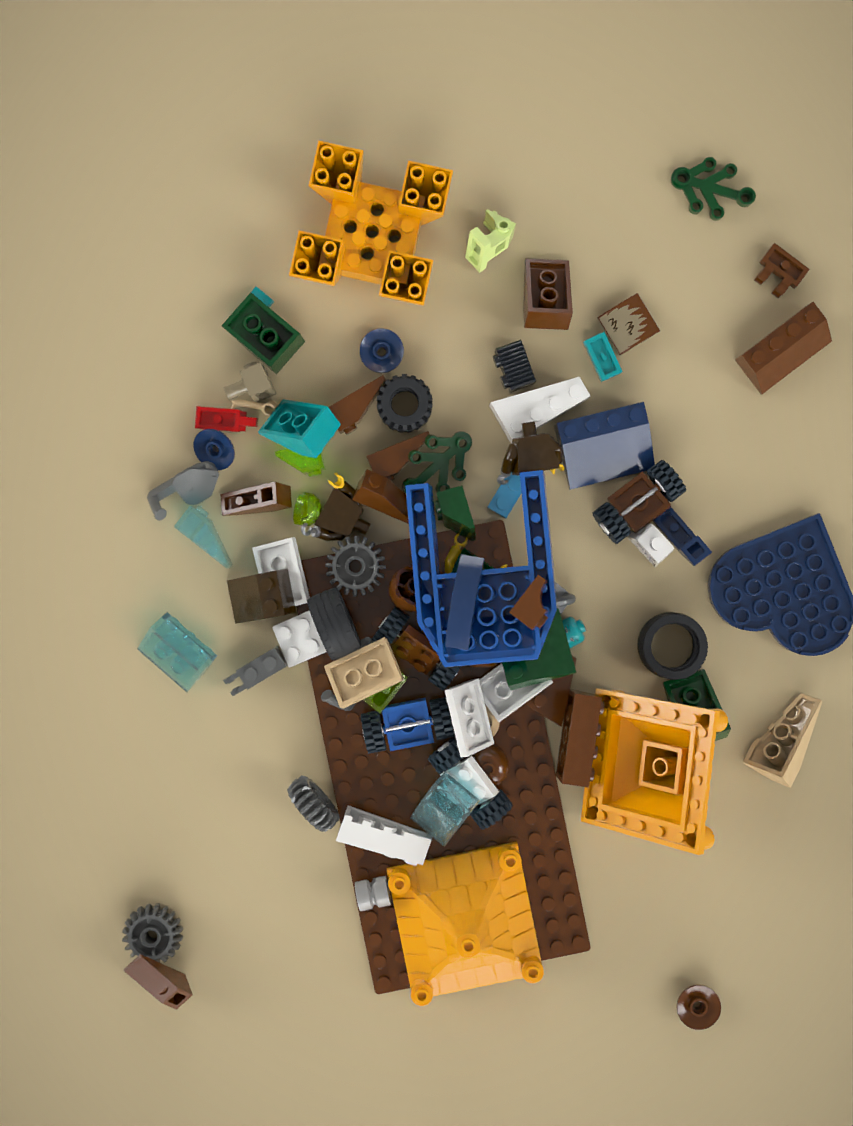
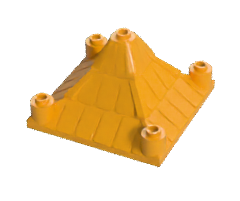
(653, 770)
(465, 921)

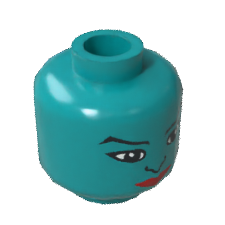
(574, 631)

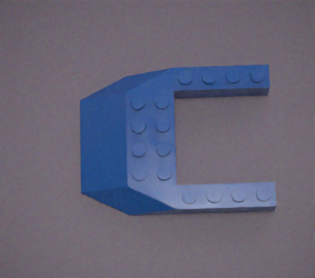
(495, 631)

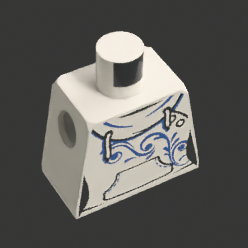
(651, 544)

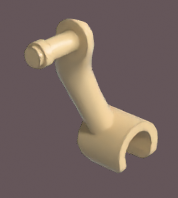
(255, 405)

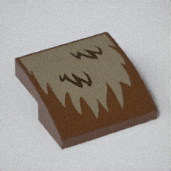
(628, 324)

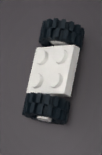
(469, 774)

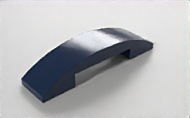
(682, 537)
(463, 602)

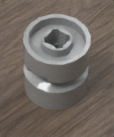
(372, 893)

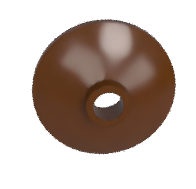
(705, 1014)

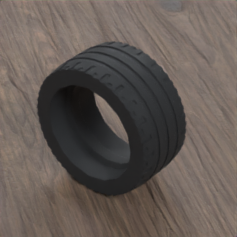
(334, 623)
(698, 653)

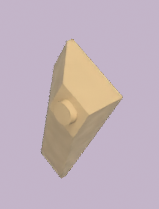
(784, 745)

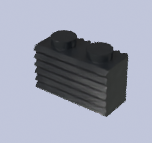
(514, 366)

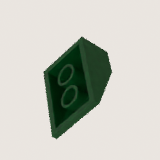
(263, 333)
(697, 692)

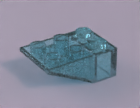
(444, 808)

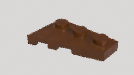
(553, 699)

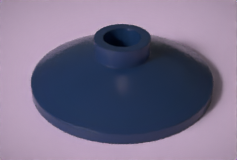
(381, 339)
(206, 449)

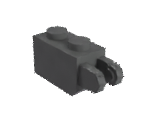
(258, 670)

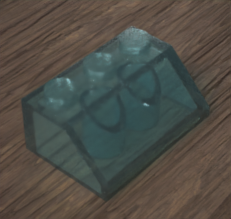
(176, 651)

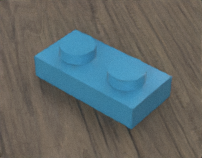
(506, 496)

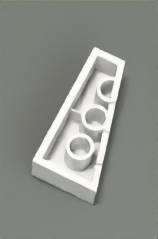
(538, 406)
(383, 836)

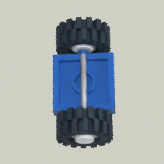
(407, 725)

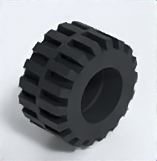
(404, 384)

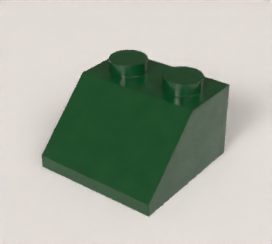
(454, 511)

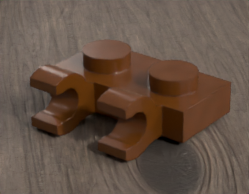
(783, 266)

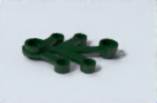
(709, 187)
(441, 460)

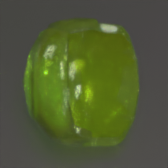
(306, 509)

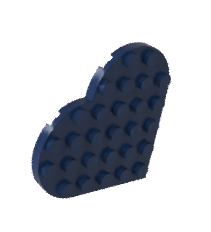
(786, 585)

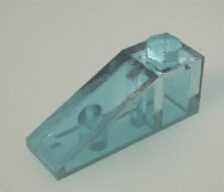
(202, 532)

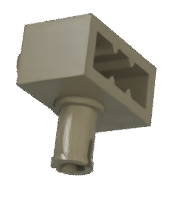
(254, 381)

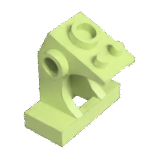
(485, 247)

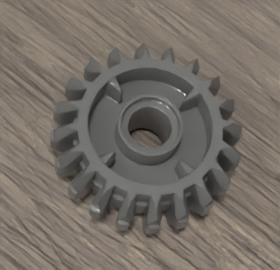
(342, 561)
(313, 803)
(156, 920)

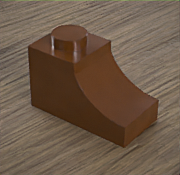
(530, 607)

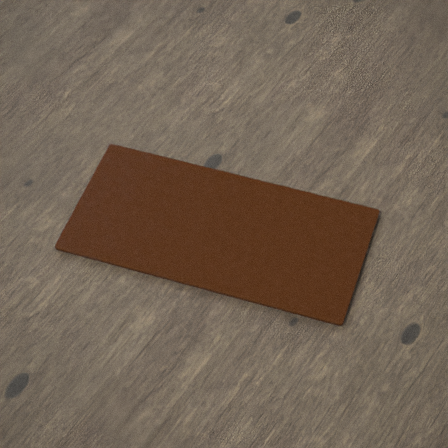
(397, 780)

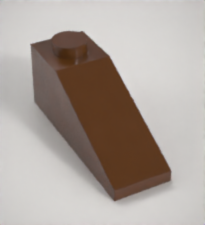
(353, 407)
(393, 458)
(382, 495)
(257, 499)

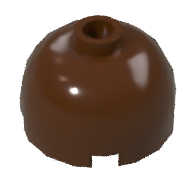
(402, 589)
(493, 763)

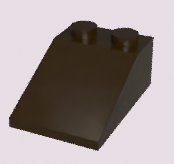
(261, 596)

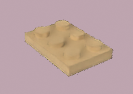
(363, 673)

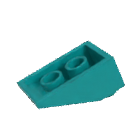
(301, 427)

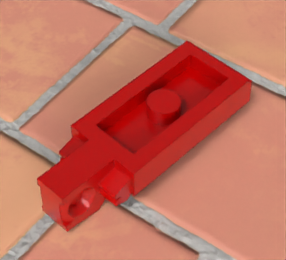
(223, 419)

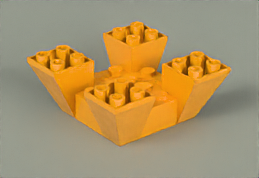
(327, 258)

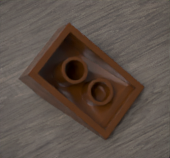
(547, 294)

